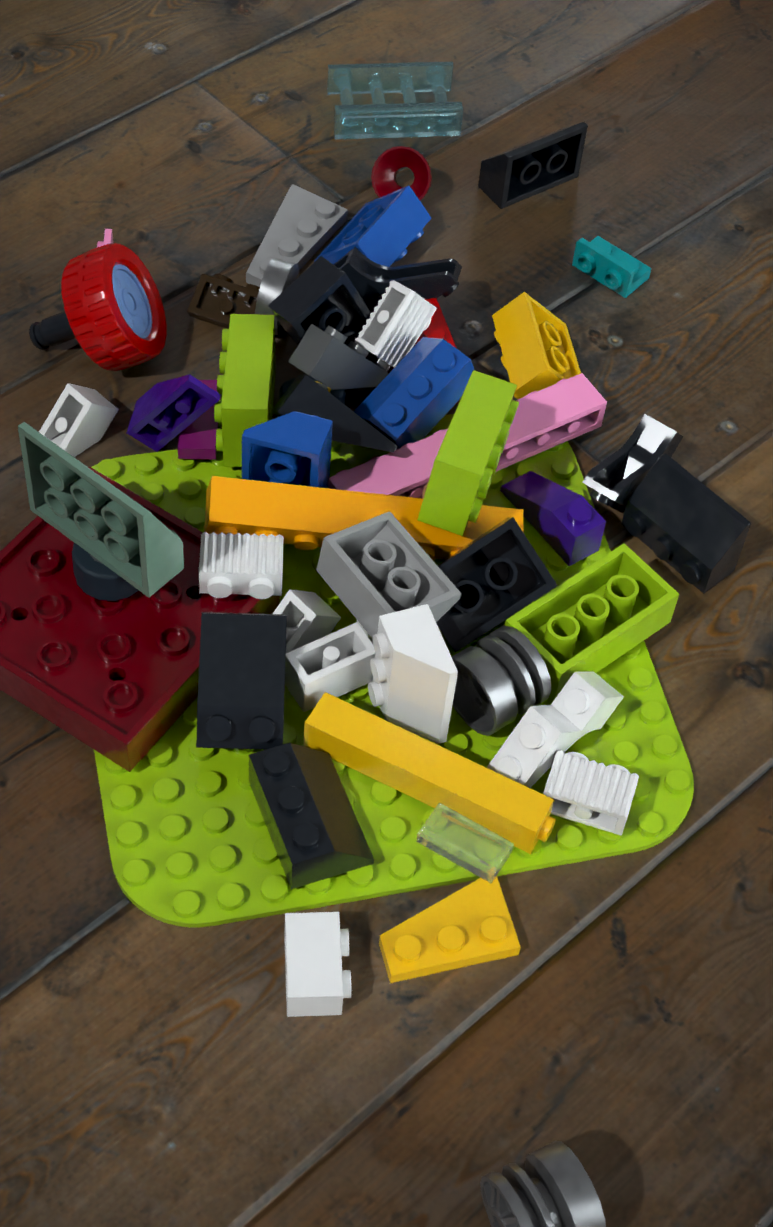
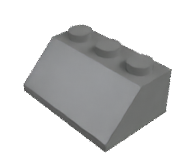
(383, 571)

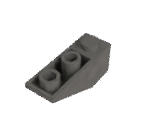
(335, 364)

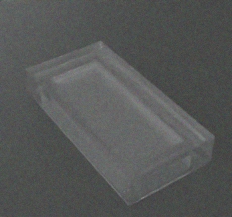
(465, 842)

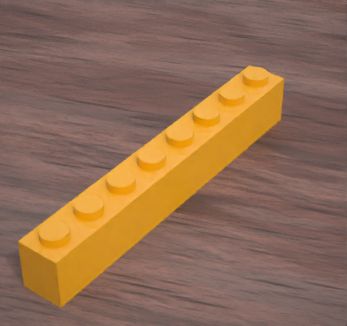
(311, 513)

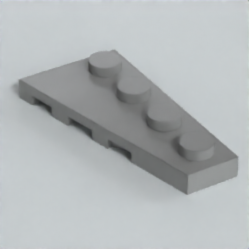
(297, 231)

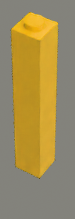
(428, 771)

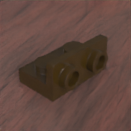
(219, 297)

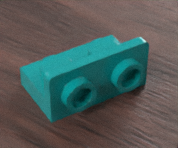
(610, 265)

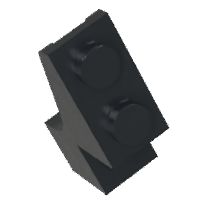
(425, 278)
(625, 469)

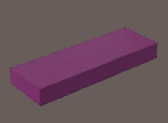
(199, 438)

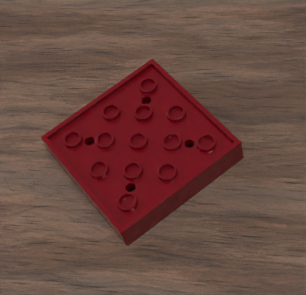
(75, 645)

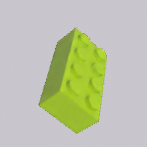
(246, 381)
(469, 453)
(596, 615)

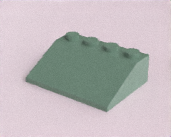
(98, 515)

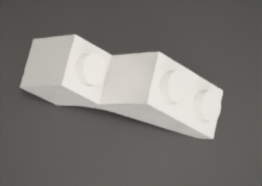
(545, 729)

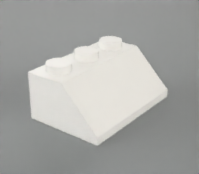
(413, 673)

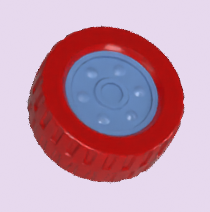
(108, 309)

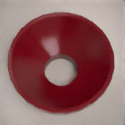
(394, 159)

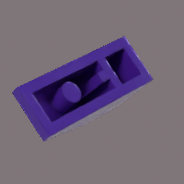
(169, 410)
(557, 515)

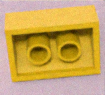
(533, 345)

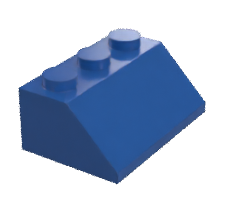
(381, 229)
(417, 391)
(289, 450)

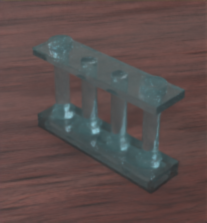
(394, 120)

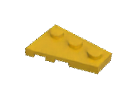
(451, 934)

